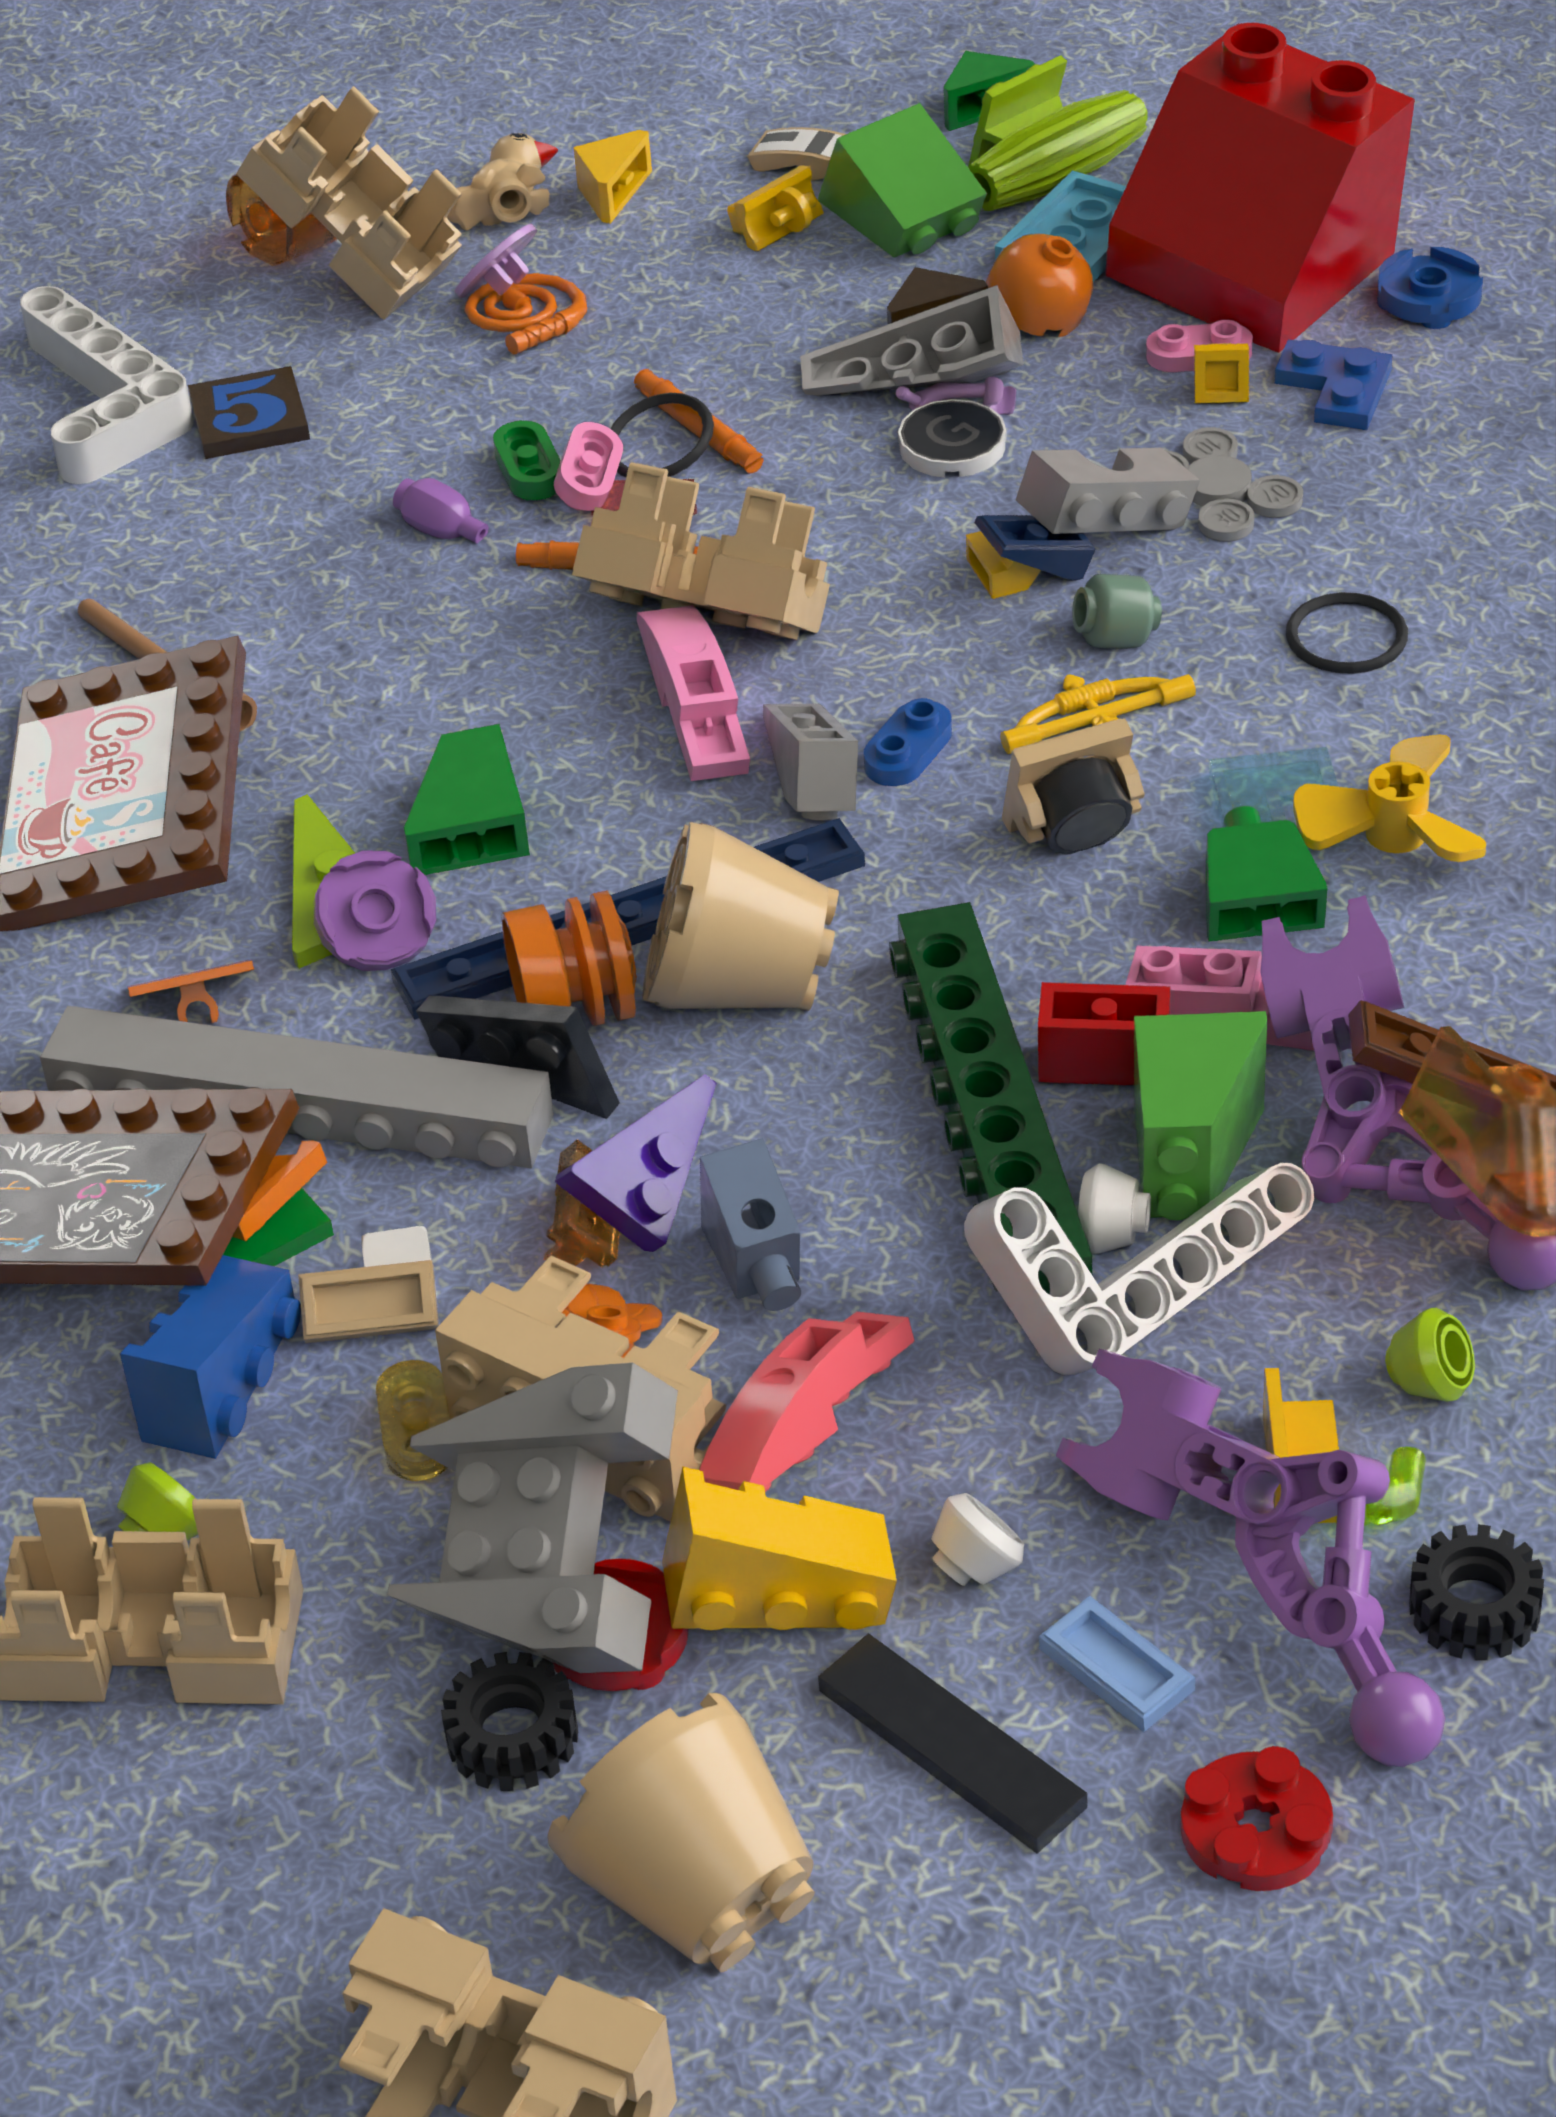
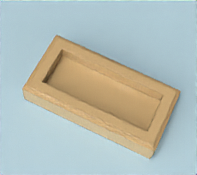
(368, 1301)

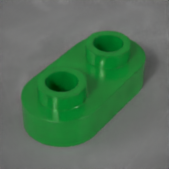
(526, 459)

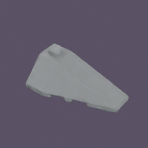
(944, 344)

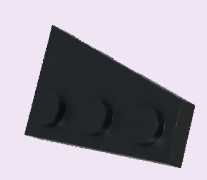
(525, 1038)

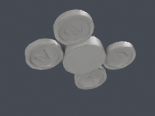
(1228, 483)

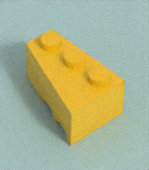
(773, 1562)

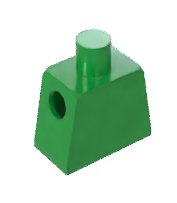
(1260, 875)

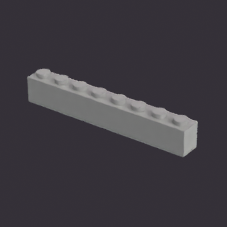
(340, 1088)

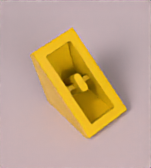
(612, 171)

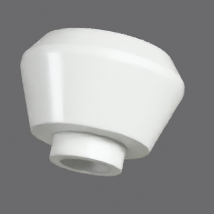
(1112, 1208)
(974, 1541)

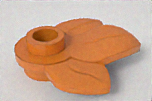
(608, 1309)

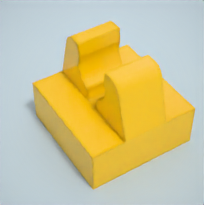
(1221, 373)

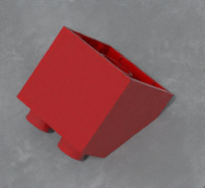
(1263, 186)

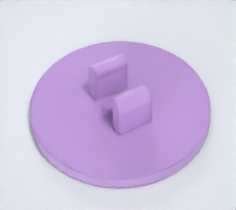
(501, 257)

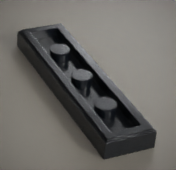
(953, 1743)

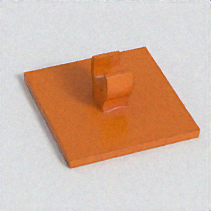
(192, 986)

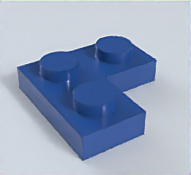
(1347, 377)

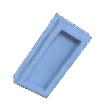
(1117, 1663)

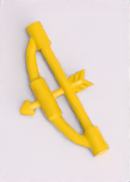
(1089, 696)

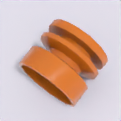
(573, 961)

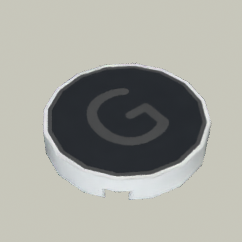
(952, 438)

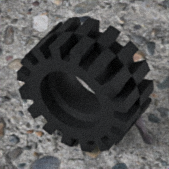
(1469, 1623)
(513, 1754)

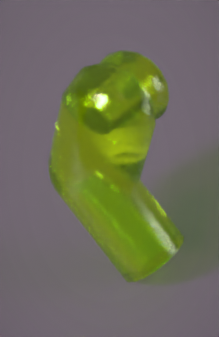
(1404, 1489)

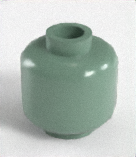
(1116, 611)

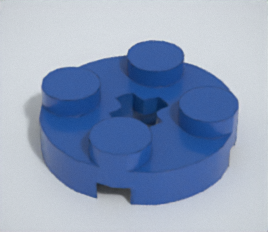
(1430, 287)

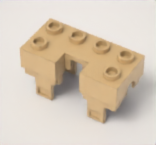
(388, 234)
(744, 578)
(520, 1337)
(207, 1611)
(451, 2024)

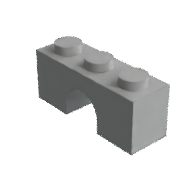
(1076, 496)

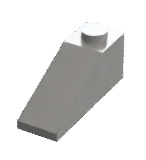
(813, 759)

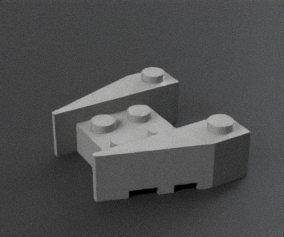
(532, 1513)

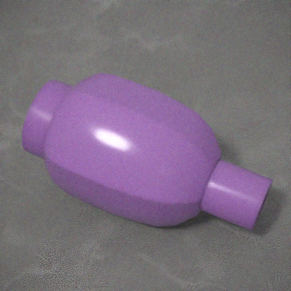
(437, 510)

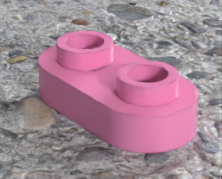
(1173, 345)
(588, 466)

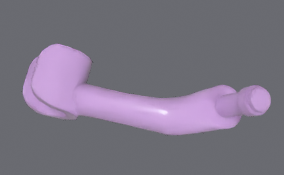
(994, 395)

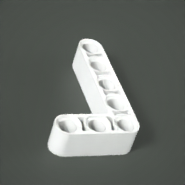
(140, 394)
(1148, 1277)

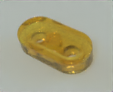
(400, 1421)

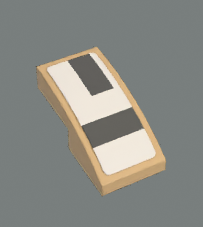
(794, 147)

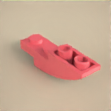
(791, 1396)

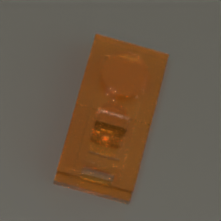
(575, 1227)

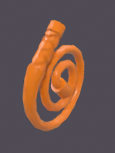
(534, 329)

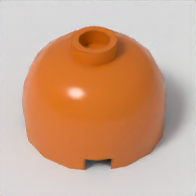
(1043, 283)

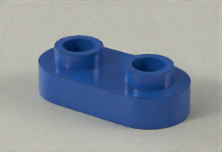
(907, 742)

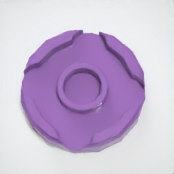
(374, 911)

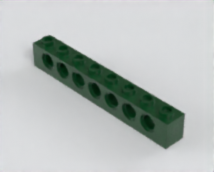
(979, 1066)

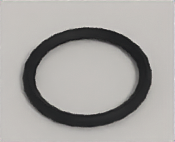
(667, 398)
(1347, 598)

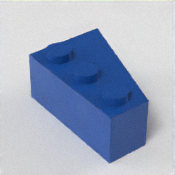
(210, 1356)

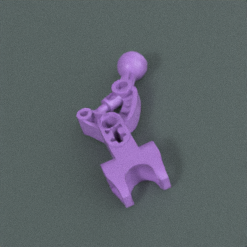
(1316, 996)
(1172, 1448)

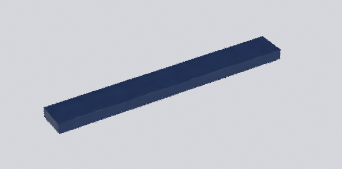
(483, 967)

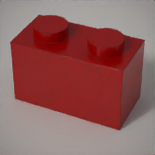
(1090, 1030)

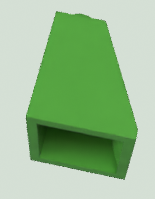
(901, 183)
(1195, 1103)

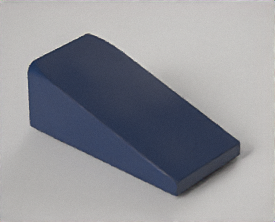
(1032, 544)

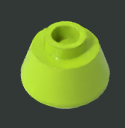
(1432, 1356)
(156, 1503)

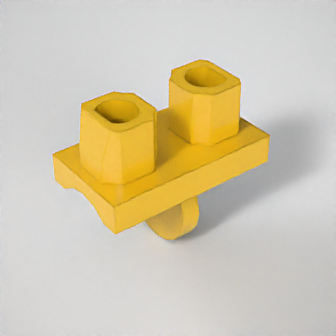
(776, 209)

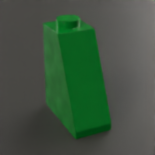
(467, 805)

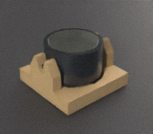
(1074, 797)

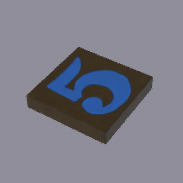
(248, 412)

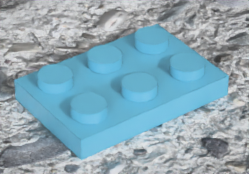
(1077, 211)

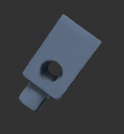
(753, 1245)

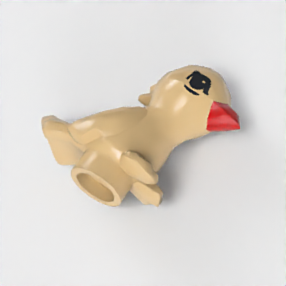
(505, 184)

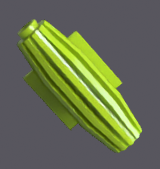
(1033, 142)

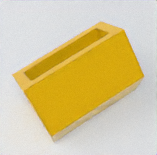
(996, 573)

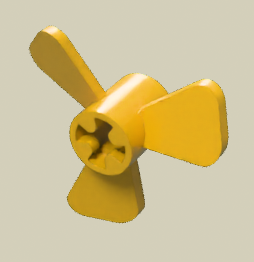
(1390, 810)

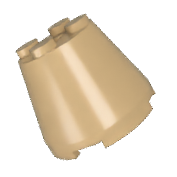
(736, 928)
(689, 1834)

